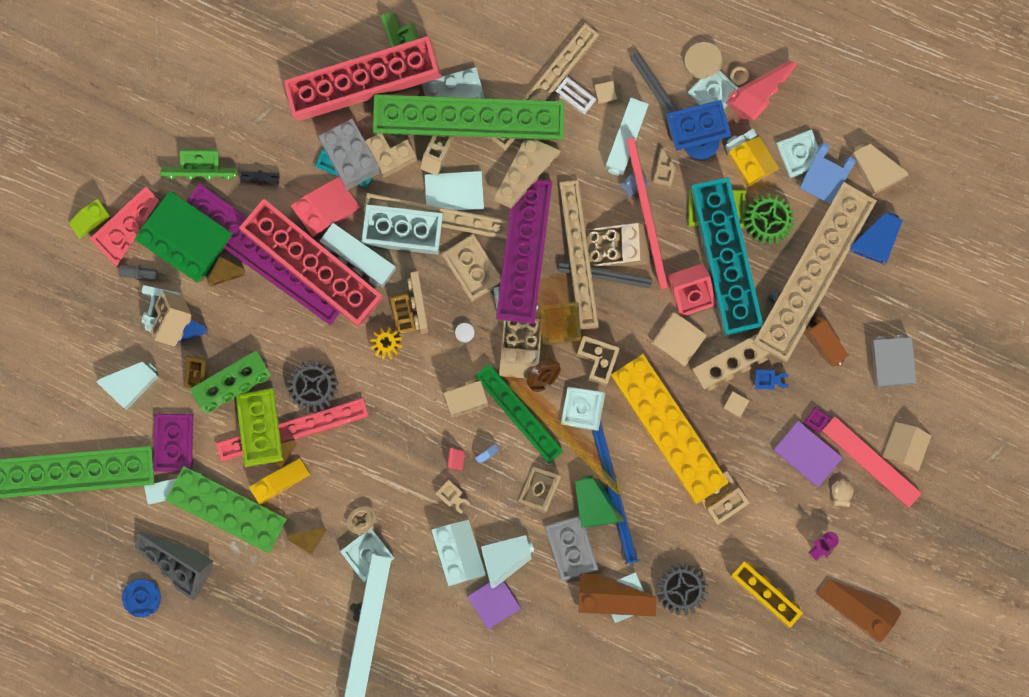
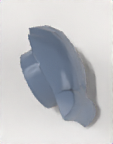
(630, 185)

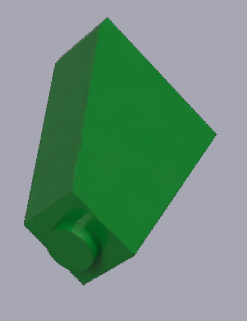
(595, 503)

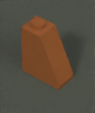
(825, 341)

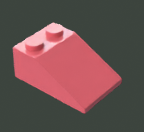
(325, 206)

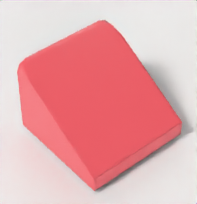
(456, 459)

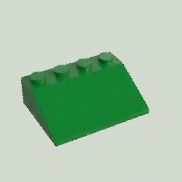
(184, 237)

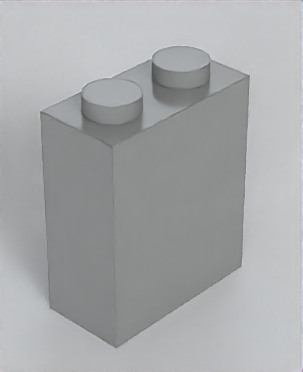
(893, 361)

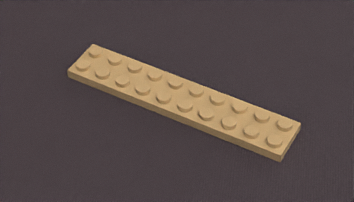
(814, 272)

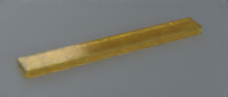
(566, 438)

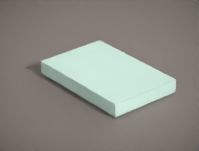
(455, 190)

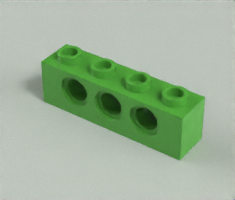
(234, 373)

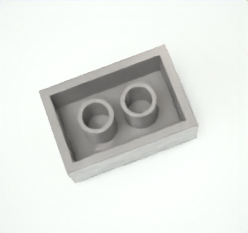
(349, 154)

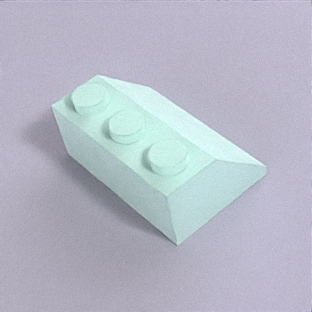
(458, 552)

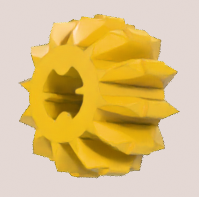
(378, 345)

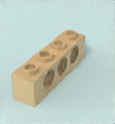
(708, 382)

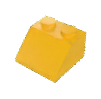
(752, 161)

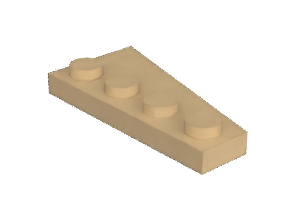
(524, 171)

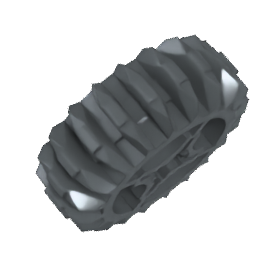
(319, 380)
(665, 592)

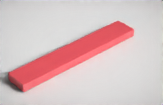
(871, 462)

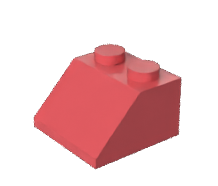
(692, 290)

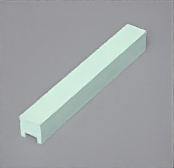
(367, 626)

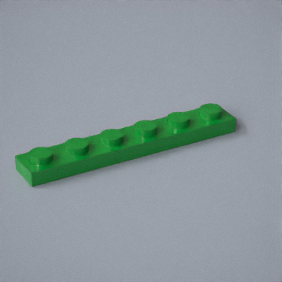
(518, 414)

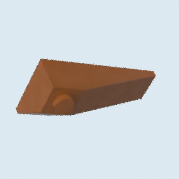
(864, 610)

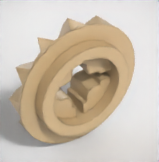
(364, 513)

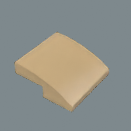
(678, 339)
(725, 501)

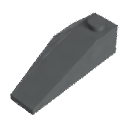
(181, 564)

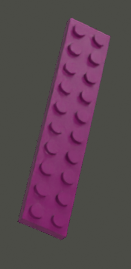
(256, 258)

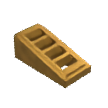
(400, 296)

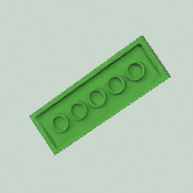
(226, 509)

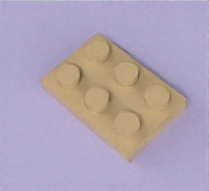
(417, 303)

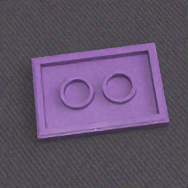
(807, 454)

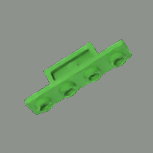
(395, 34)
(199, 163)

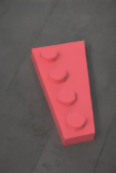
(122, 228)

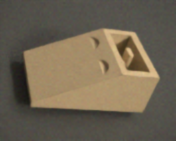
(618, 245)
(520, 348)

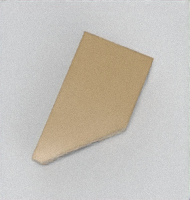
(664, 170)

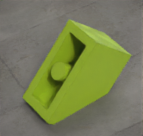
(89, 219)

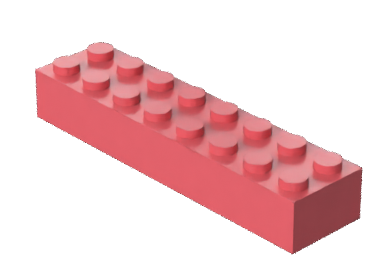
(362, 78)
(311, 263)

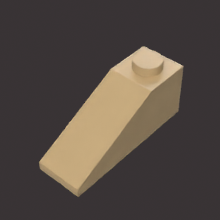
(436, 154)

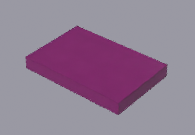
(173, 442)

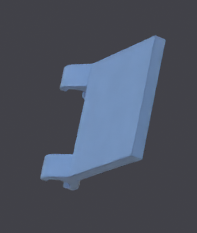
(824, 176)

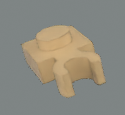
(451, 494)

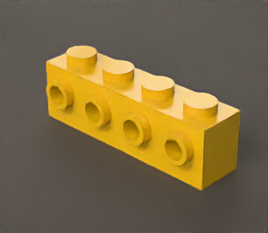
(762, 591)

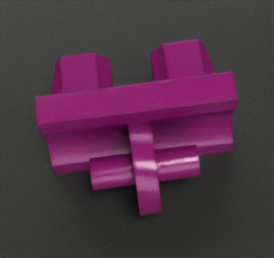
(824, 545)

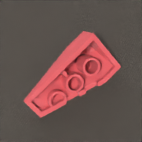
(753, 97)

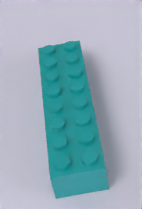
(726, 256)

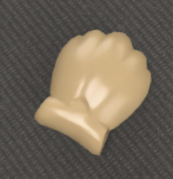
(842, 493)

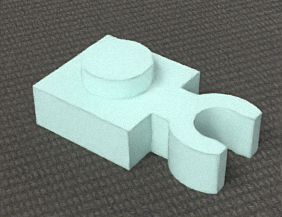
(735, 141)

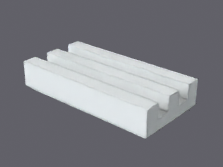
(562, 86)

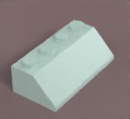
(402, 229)

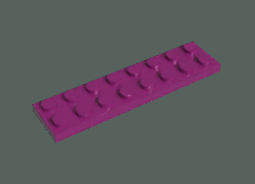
(524, 255)

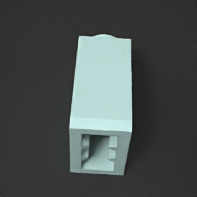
(129, 383)
(506, 558)

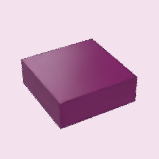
(816, 420)

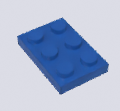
(698, 125)

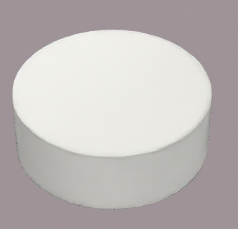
(464, 332)

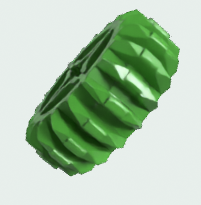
(761, 217)

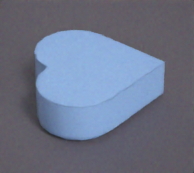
(487, 453)

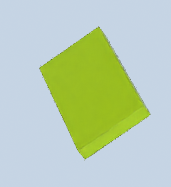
(259, 427)

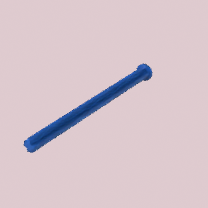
(607, 466)

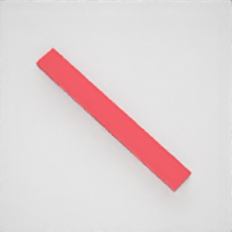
(647, 213)
(303, 426)

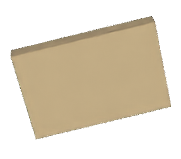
(472, 267)

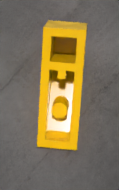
(279, 481)

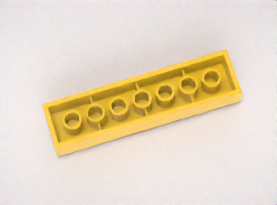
(669, 429)

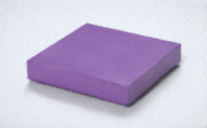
(493, 604)

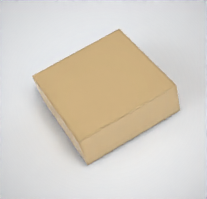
(605, 92)
(736, 404)

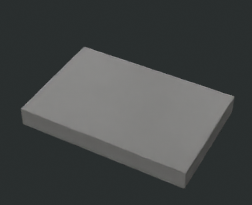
(571, 548)

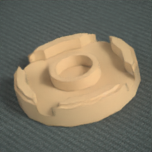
(703, 60)

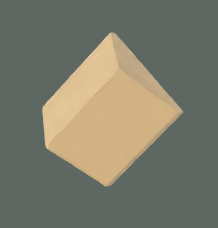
(907, 446)
(539, 489)

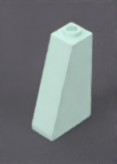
(629, 129)

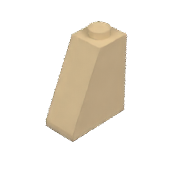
(877, 169)

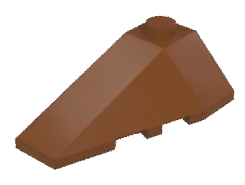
(608, 596)

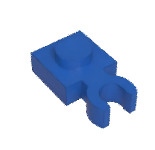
(767, 380)

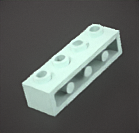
(357, 255)

